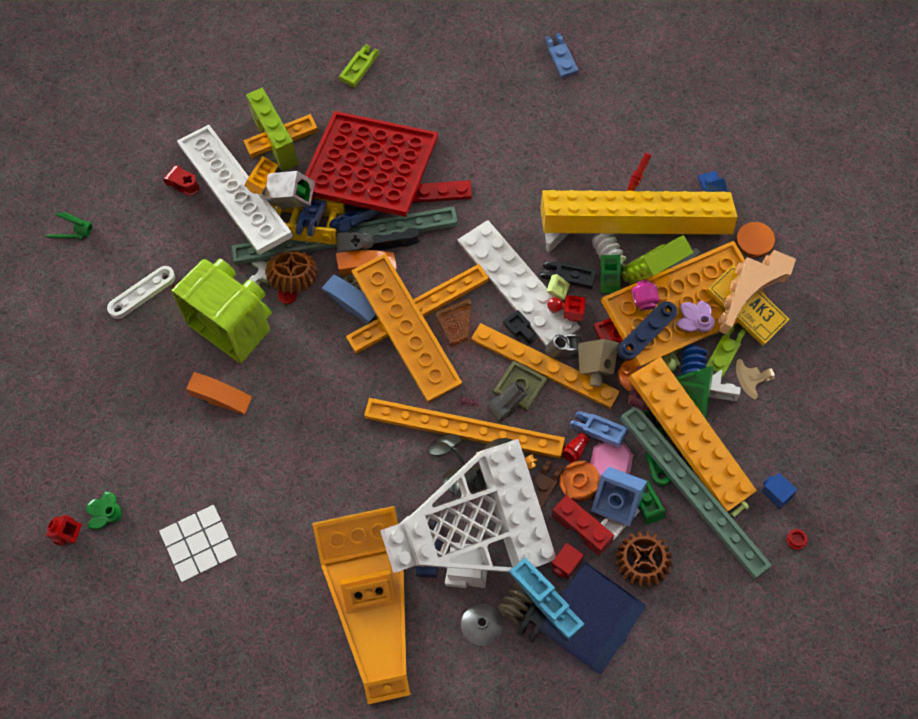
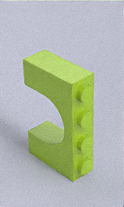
(269, 121)
(656, 260)

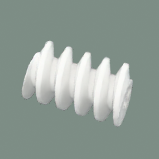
(606, 245)

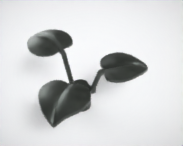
(474, 476)

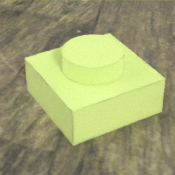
(558, 287)

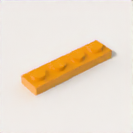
(297, 129)
(258, 178)

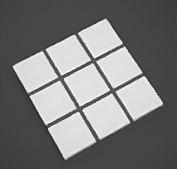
(197, 543)

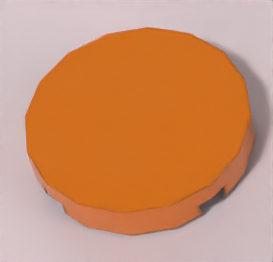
(755, 239)
(580, 480)

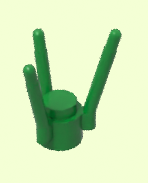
(81, 227)

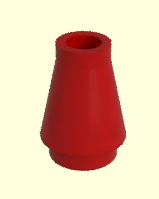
(575, 448)

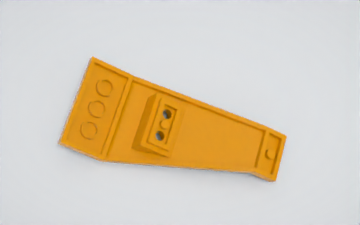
(374, 624)

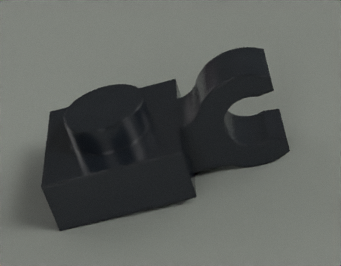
(519, 325)

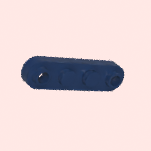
(646, 331)

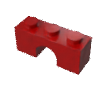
(592, 532)

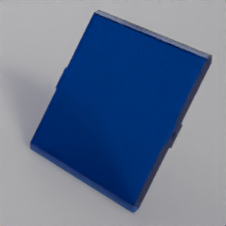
(606, 615)

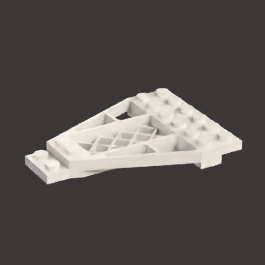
(515, 510)

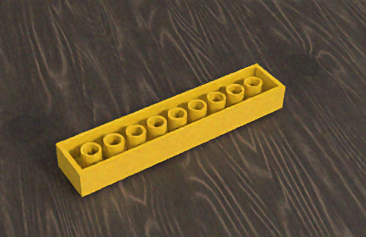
(638, 212)

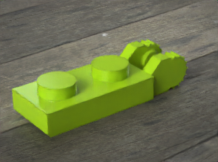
(358, 66)
(725, 351)

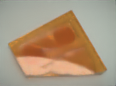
(455, 322)

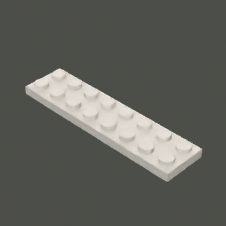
(515, 281)

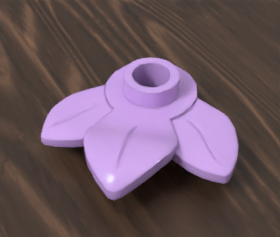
(694, 316)

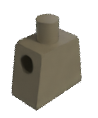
(597, 359)

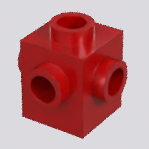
(63, 530)

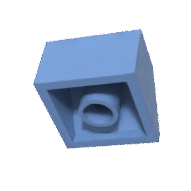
(618, 496)

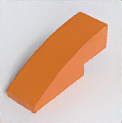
(352, 259)
(218, 393)

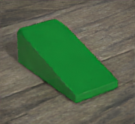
(651, 506)

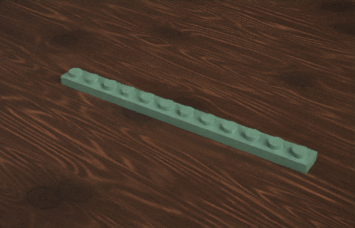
(424, 221)

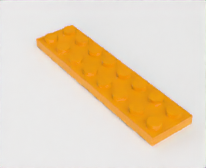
(406, 328)
(692, 434)

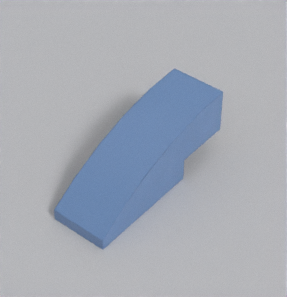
(349, 298)

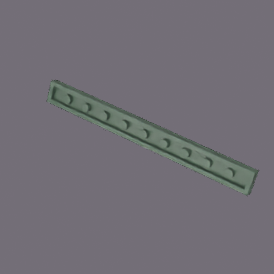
(695, 492)

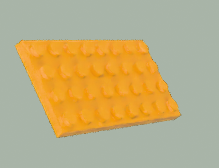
(676, 285)

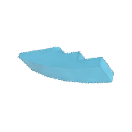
(546, 598)

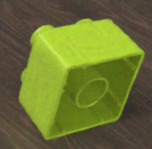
(223, 308)

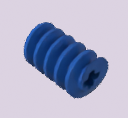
(693, 359)

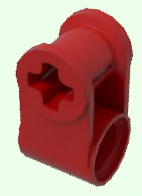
(182, 181)

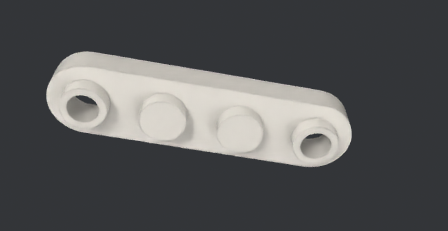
(141, 292)

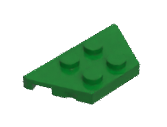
(698, 386)

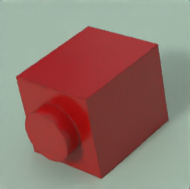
(566, 562)

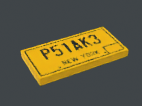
(757, 315)

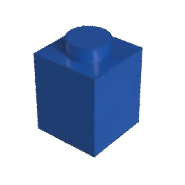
(778, 490)

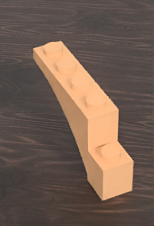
(750, 280)

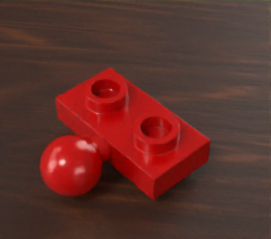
(572, 307)

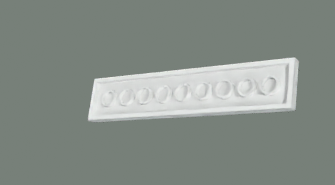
(227, 180)

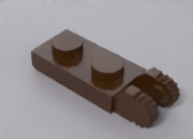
(544, 485)

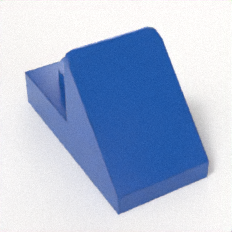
(711, 183)

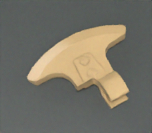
(751, 377)

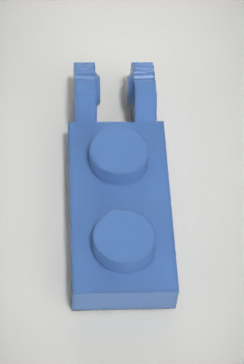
(561, 56)
(600, 428)

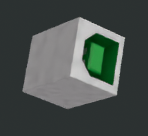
(289, 189)

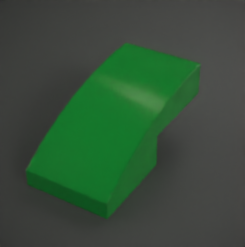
(610, 273)

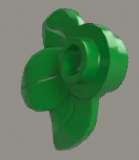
(100, 510)

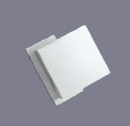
(462, 577)

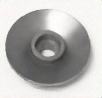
(484, 634)

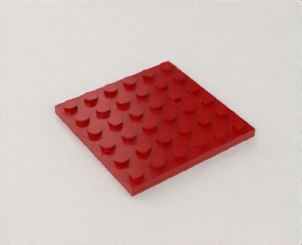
(370, 163)

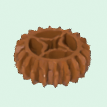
(280, 276)
(655, 546)

